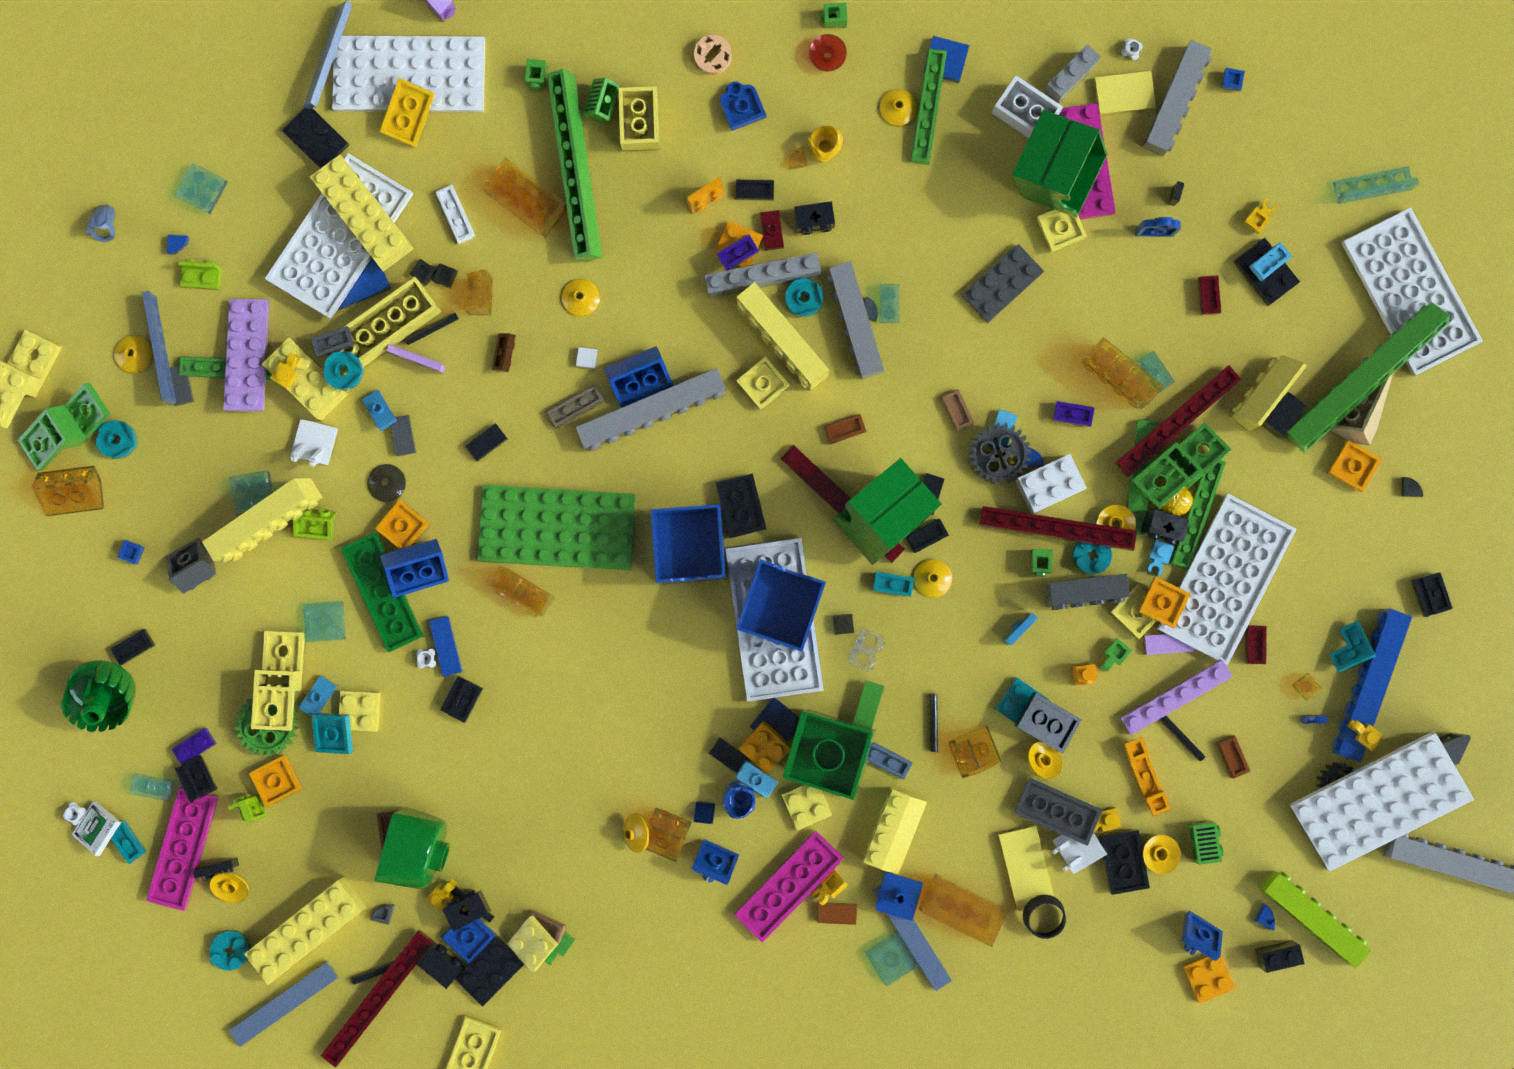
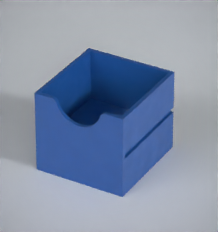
(688, 544)
(781, 605)

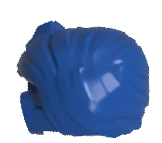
(738, 800)

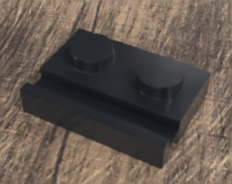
(1432, 594)
(461, 699)
(196, 778)

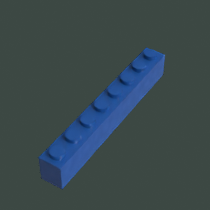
(1372, 681)

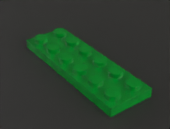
(390, 615)

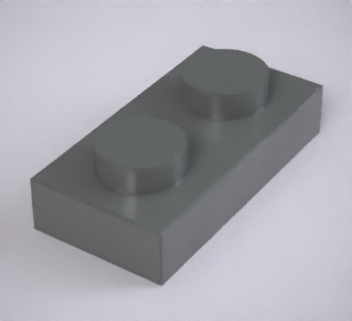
(332, 341)

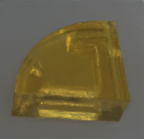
(797, 159)
(713, 237)

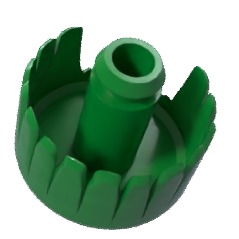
(98, 695)

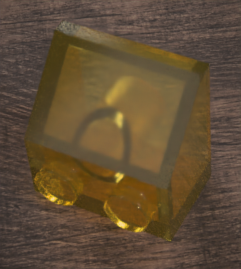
(478, 293)
(974, 752)
(667, 834)

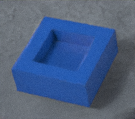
(1232, 79)
(131, 552)

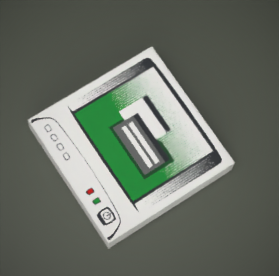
(96, 828)

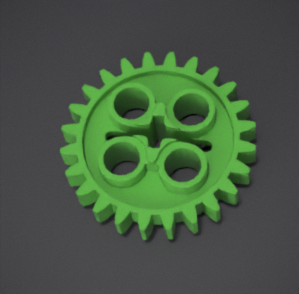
(260, 741)

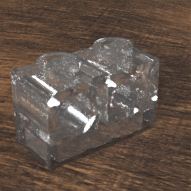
(860, 647)

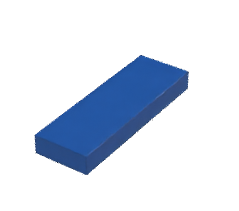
(445, 646)

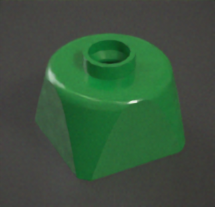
(413, 849)

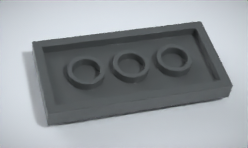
(1003, 283)
(1058, 811)

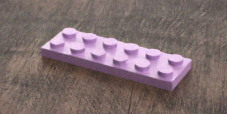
(245, 354)

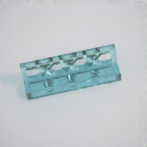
(1374, 189)

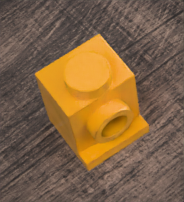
(1084, 674)

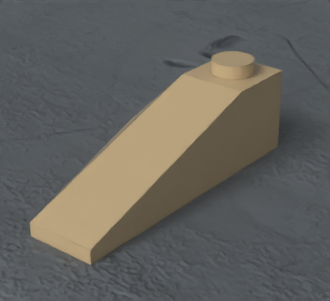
(1364, 419)

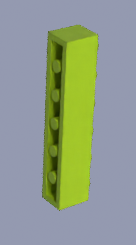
(1315, 919)

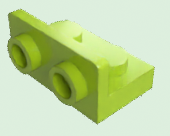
(200, 275)
(315, 524)
(250, 808)

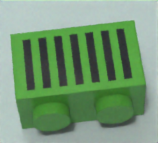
(601, 99)
(1205, 842)

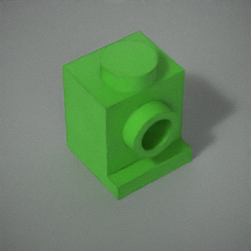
(838, 10)
(535, 68)
(1045, 556)

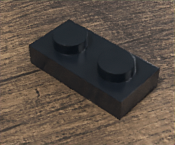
(208, 871)

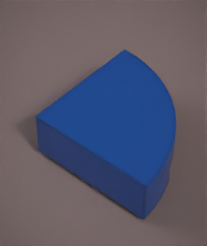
(176, 243)
(1036, 459)
(1319, 719)
(1266, 917)

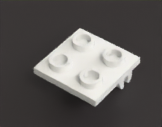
(313, 442)
(1077, 854)

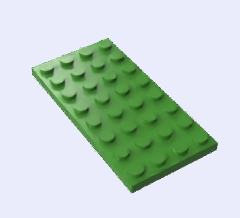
(556, 527)

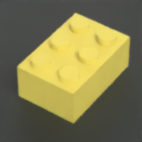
(639, 118)

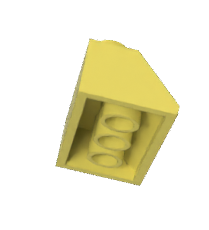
(1267, 392)
(894, 831)

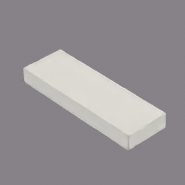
(455, 214)

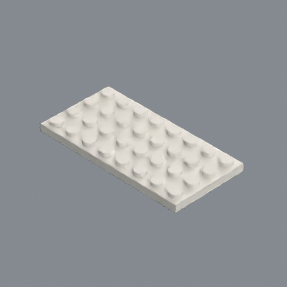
(447, 65)
(325, 254)
(1405, 275)
(1229, 577)
(769, 667)
(1382, 801)

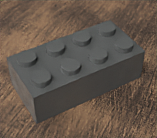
(1091, 590)

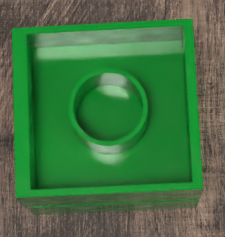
(1060, 163)
(886, 511)
(829, 754)

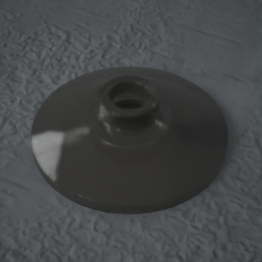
(395, 486)

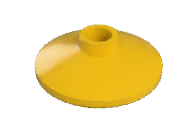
(894, 115)
(583, 306)
(141, 357)
(1117, 513)
(923, 582)
(1049, 756)
(636, 833)
(1169, 858)
(229, 887)

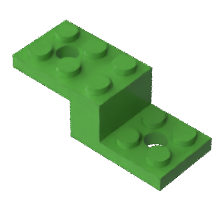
(63, 426)
(1181, 465)

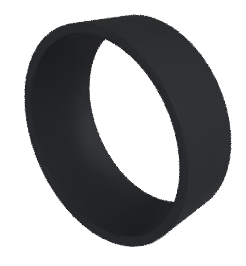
(1034, 903)

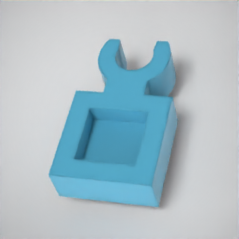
(1159, 554)

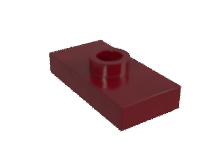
(772, 230)
(1209, 295)
(1255, 644)

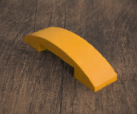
(1146, 776)

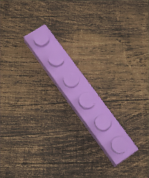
(1176, 697)

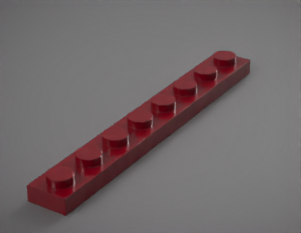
(1178, 421)
(824, 487)
(1058, 528)
(377, 998)

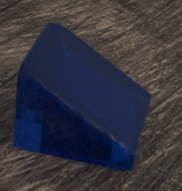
(704, 812)

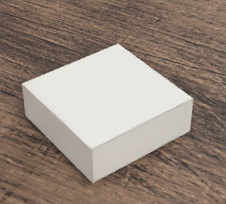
(587, 358)

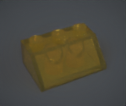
(69, 490)
(521, 591)

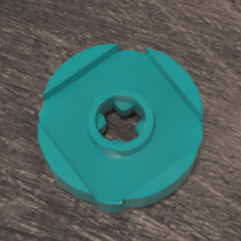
(794, 292)
(354, 372)
(106, 436)
(1083, 562)
(218, 952)

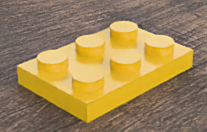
(407, 112)

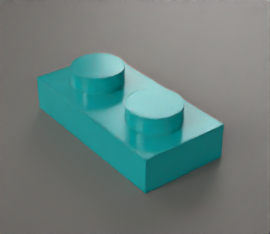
(893, 584)
(127, 843)

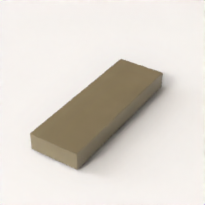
(575, 406)

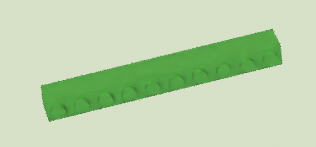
(574, 165)
(1368, 376)

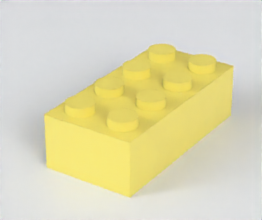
(309, 385)

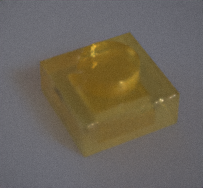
(1307, 686)

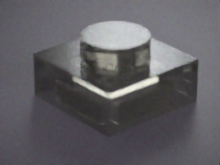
(843, 624)

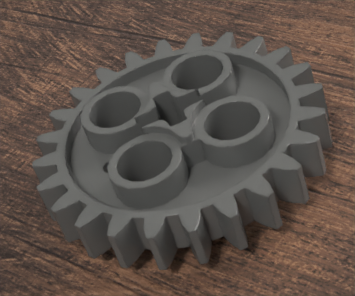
(983, 458)

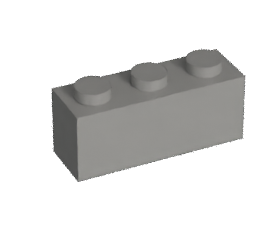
(1072, 74)

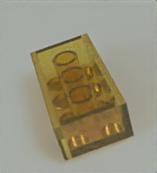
(525, 197)
(1122, 374)
(963, 910)

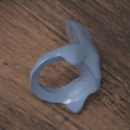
(102, 218)

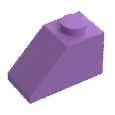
(441, 8)

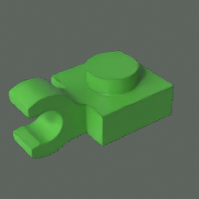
(1116, 654)
(561, 948)

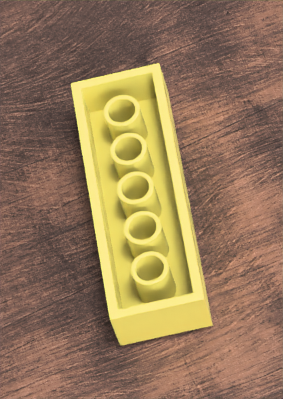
(361, 212)
(390, 321)
(782, 336)
(262, 520)
(305, 930)

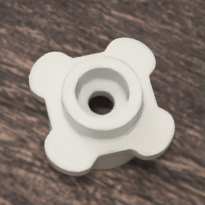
(1137, 46)
(421, 658)
(69, 816)

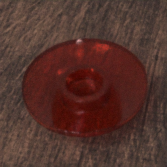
(827, 44)

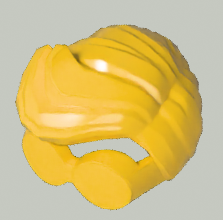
(825, 143)
(1178, 504)

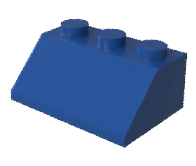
(638, 376)
(414, 568)

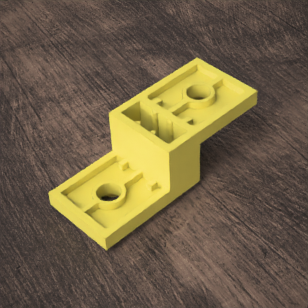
(23, 374)
(278, 681)

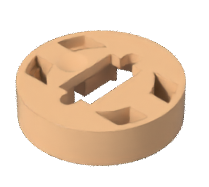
(719, 60)

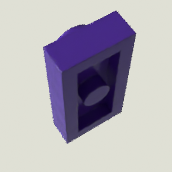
(737, 252)
(1073, 414)
(194, 746)

